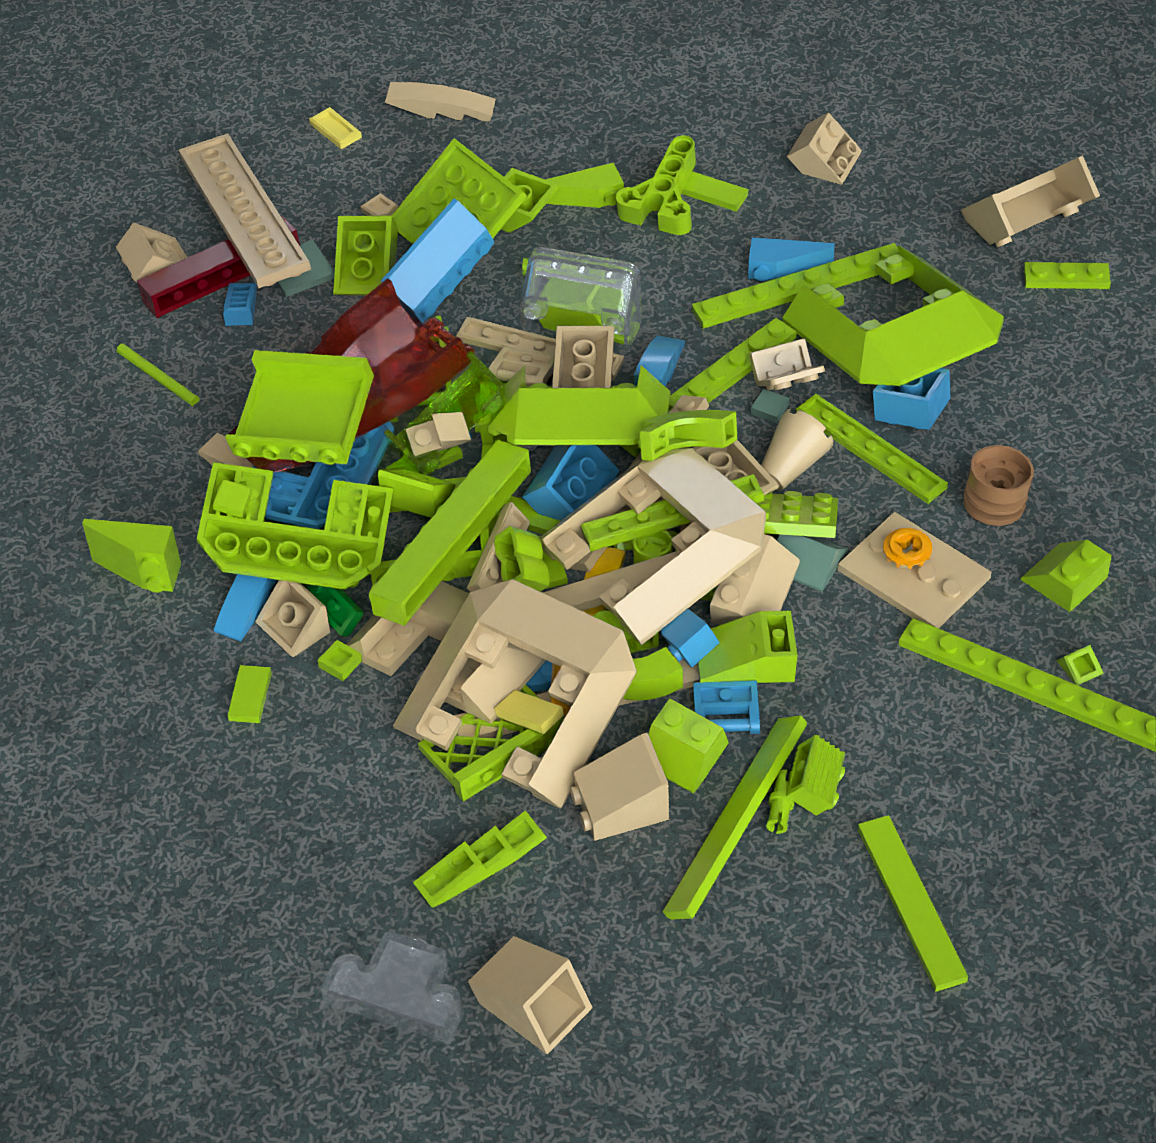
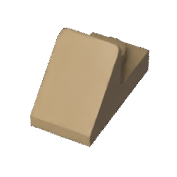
(438, 434)

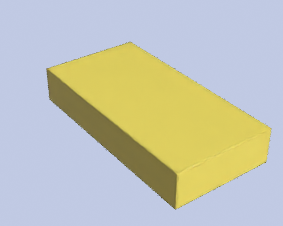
(335, 128)
(529, 711)

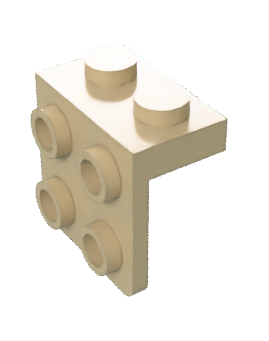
(782, 363)

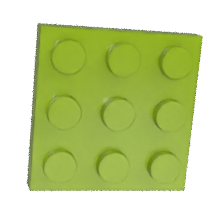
(800, 514)

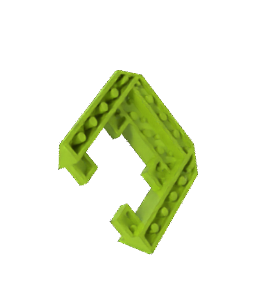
(904, 349)

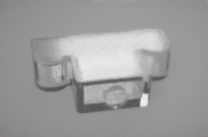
(398, 987)

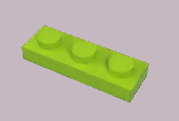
(1067, 275)

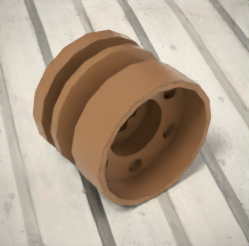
(998, 485)

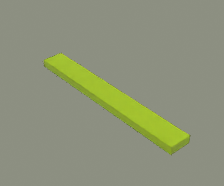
(734, 818)

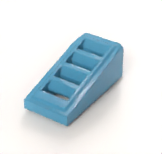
(240, 304)

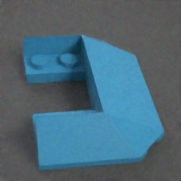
(306, 499)

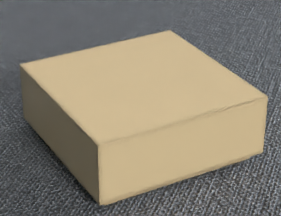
(379, 206)

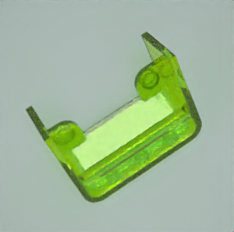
(472, 394)

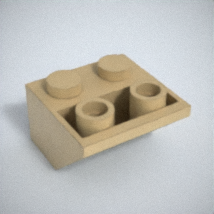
(824, 150)

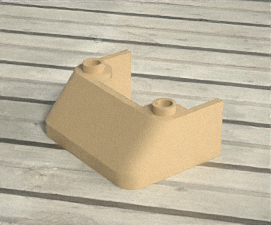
(1032, 202)

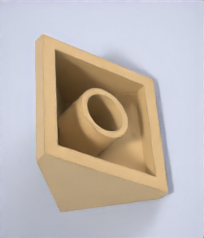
(293, 617)

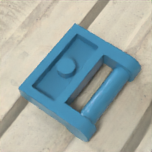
(729, 698)

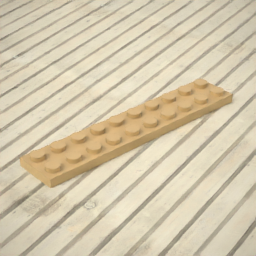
(244, 211)

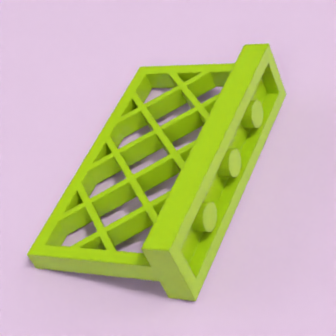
(487, 768)

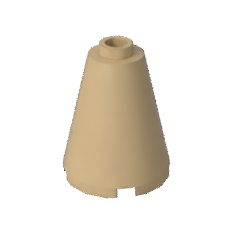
(795, 447)

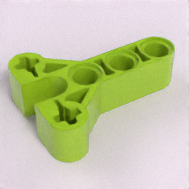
(662, 191)

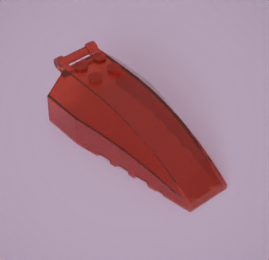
(401, 356)

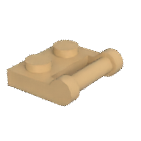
(510, 360)

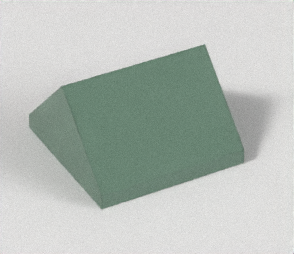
(817, 558)

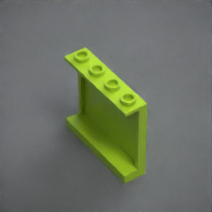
(302, 407)

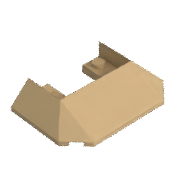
(478, 687)

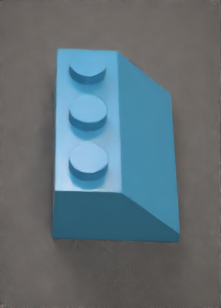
(569, 479)

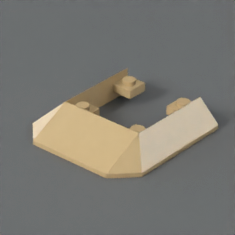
(720, 539)
(591, 678)

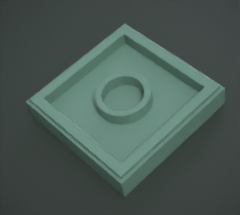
(319, 273)

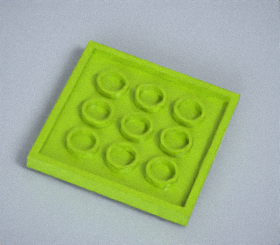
(467, 179)

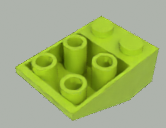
(753, 649)

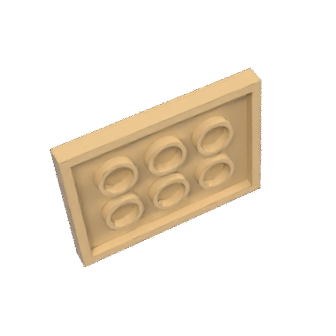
(923, 592)

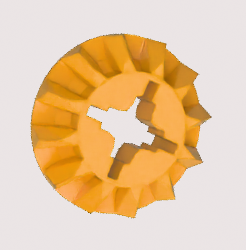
(903, 538)

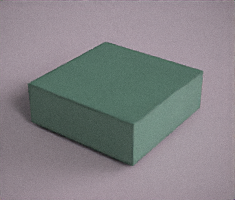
(770, 405)

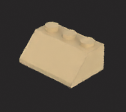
(583, 357)
(756, 585)

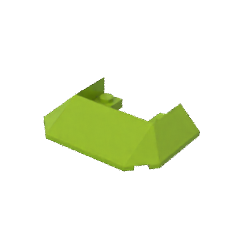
(578, 415)
(329, 557)

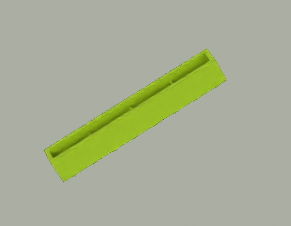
(449, 532)

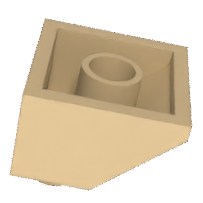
(148, 251)

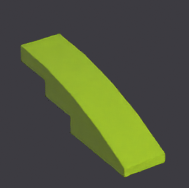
(476, 862)

